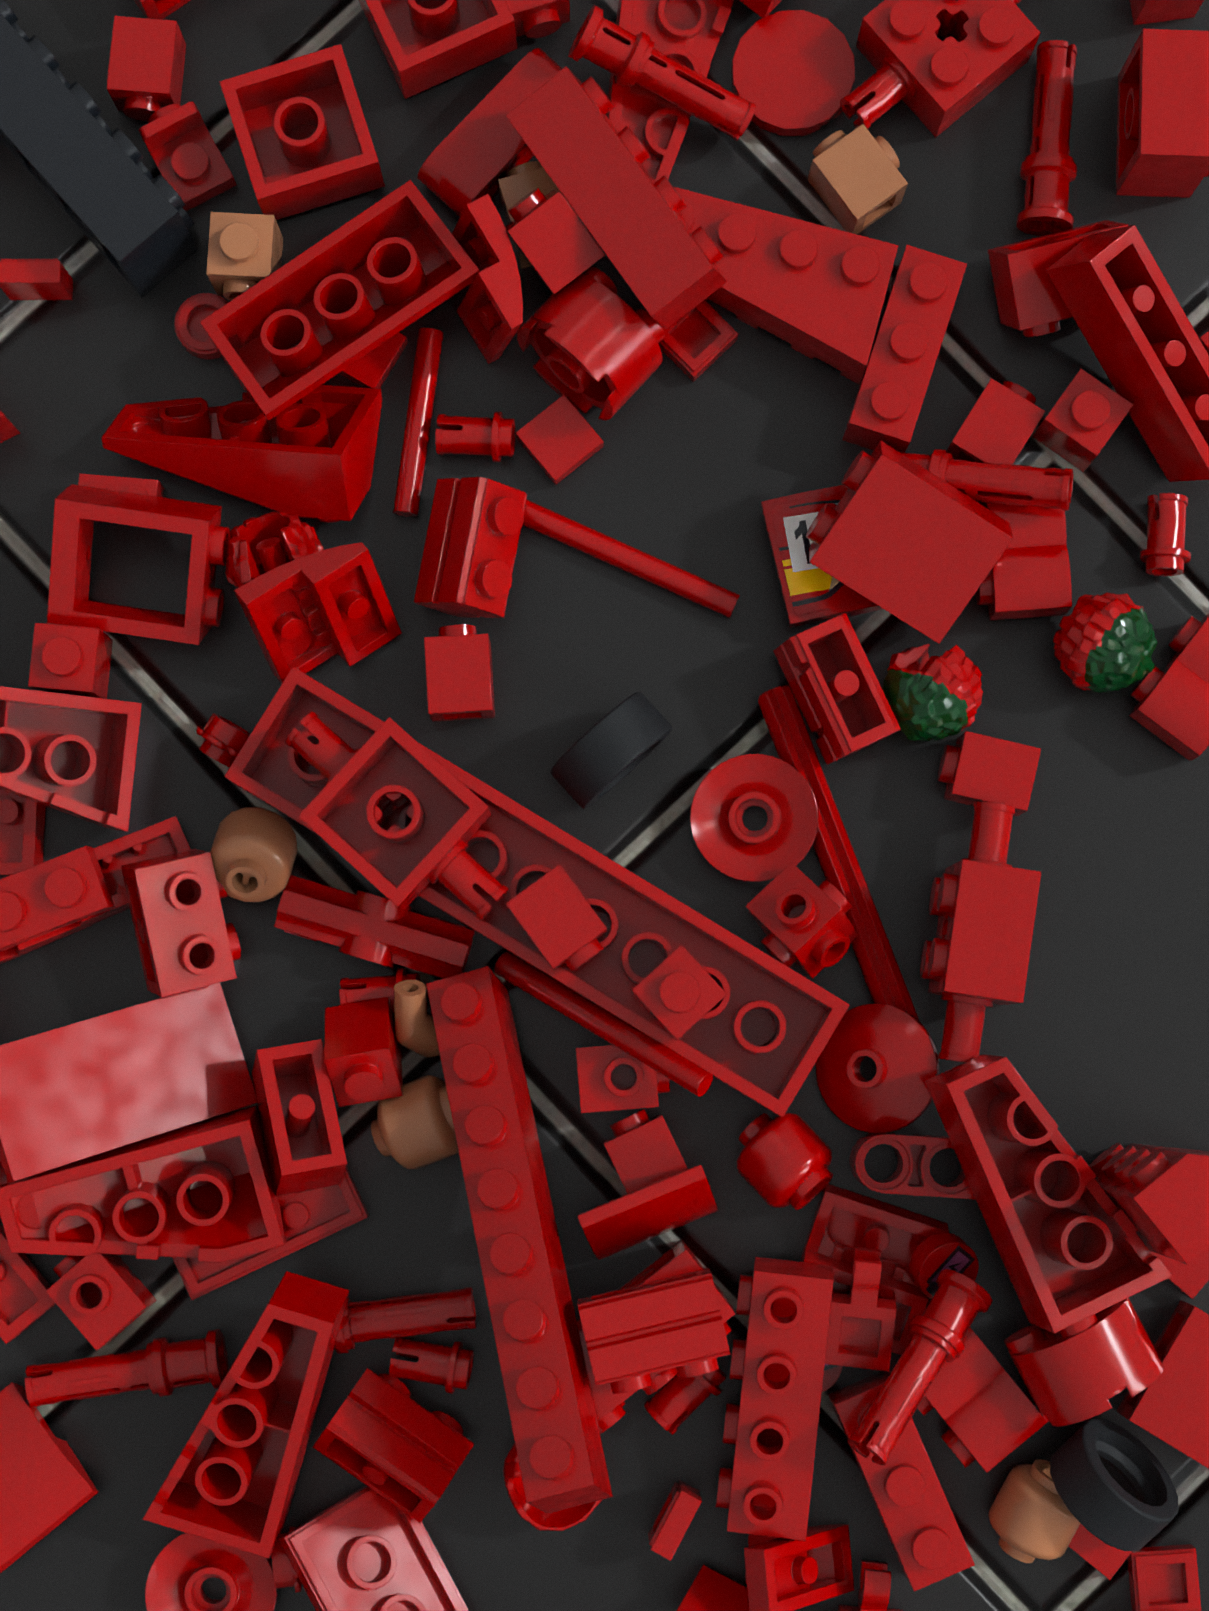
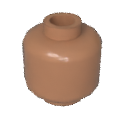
(253, 854)
(417, 1125)
(1032, 1515)

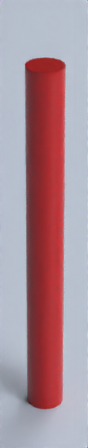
(629, 559)
(604, 1024)

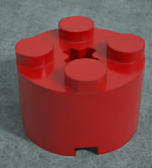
(593, 344)
(1085, 1363)

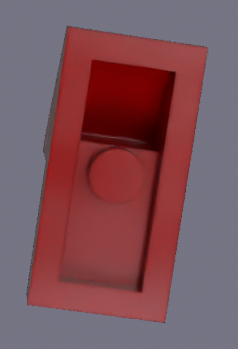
(796, 1572)

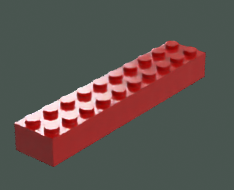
(753, 1040)

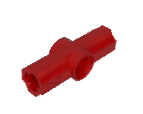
(373, 928)

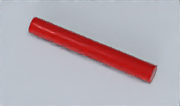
(418, 422)

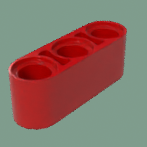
(485, 141)
(912, 1170)

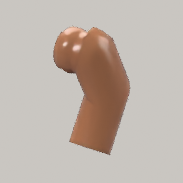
(412, 1023)

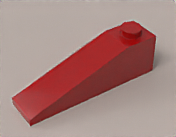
(172, 1195)

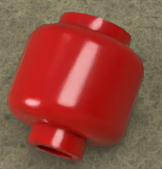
(784, 1160)

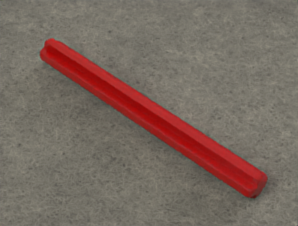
(836, 852)

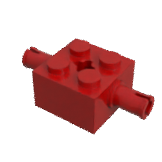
(932, 75)
(396, 771)
(981, 932)

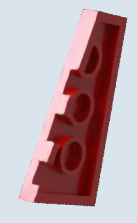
(685, 33)

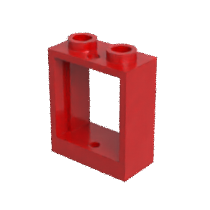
(72, 552)

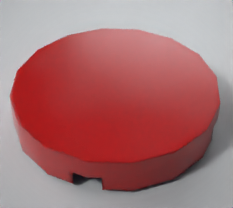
(793, 71)

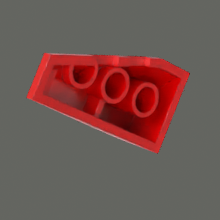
(301, 462)

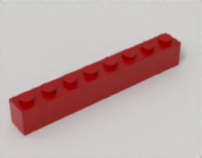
(518, 1244)

